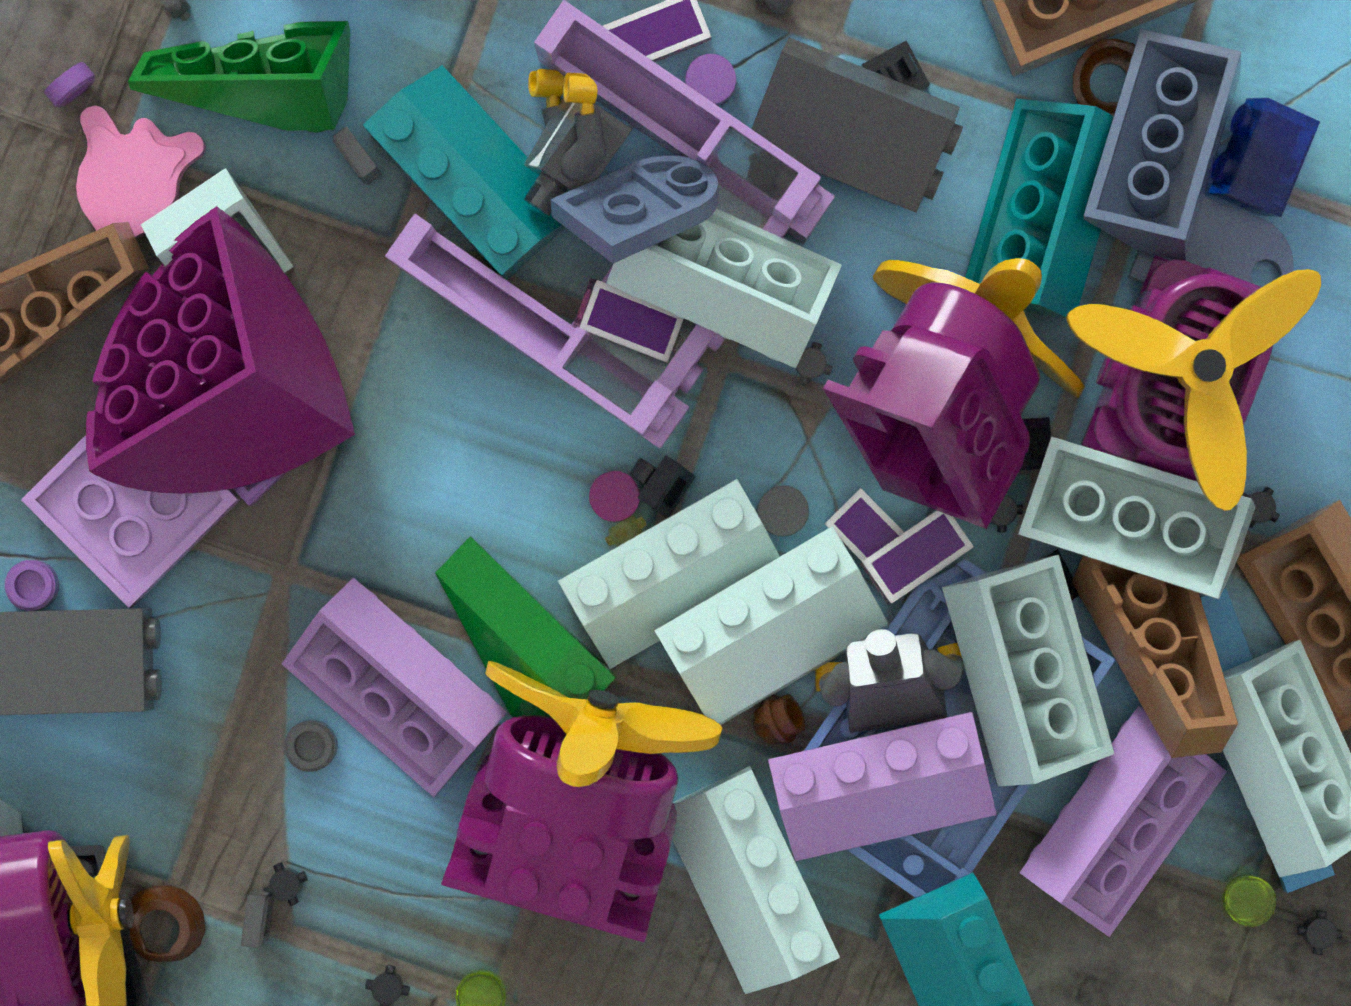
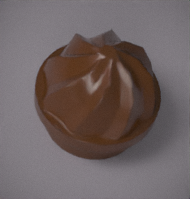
(779, 719)

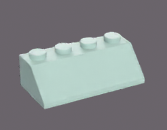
(734, 283)
(1135, 518)
(668, 572)
(772, 627)
(1028, 672)
(1290, 760)
(750, 883)

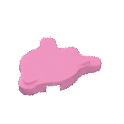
(131, 173)

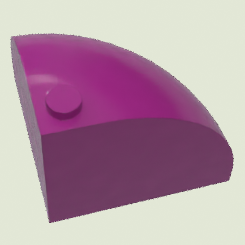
(213, 372)

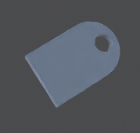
(639, 204)
(1229, 243)

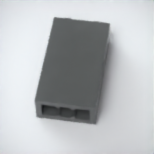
(857, 125)
(78, 661)

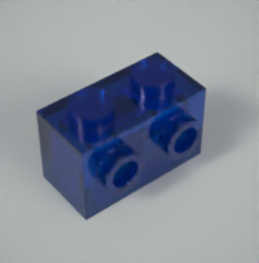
(1263, 156)

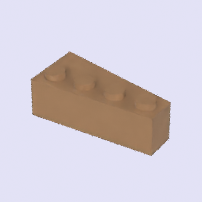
(61, 289)
(1164, 652)

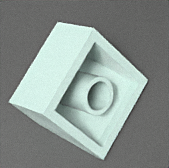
(217, 191)

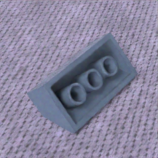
(1163, 143)

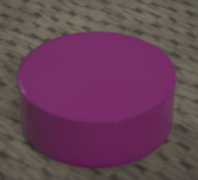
(614, 496)

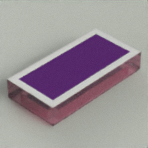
(663, 28)
(627, 321)
(863, 526)
(916, 555)

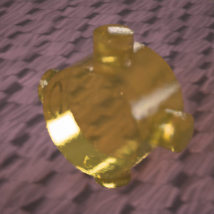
(625, 530)

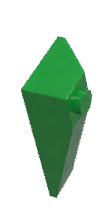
(273, 80)
(517, 630)

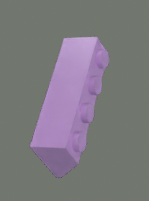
(393, 686)
(882, 786)
(1121, 825)

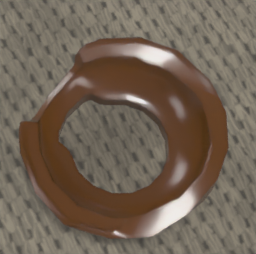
(1102, 52)
(182, 907)

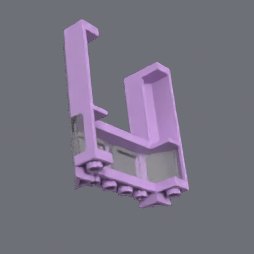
(754, 185)

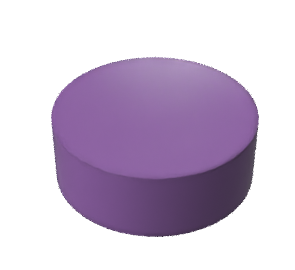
(712, 77)
(70, 85)
(31, 585)

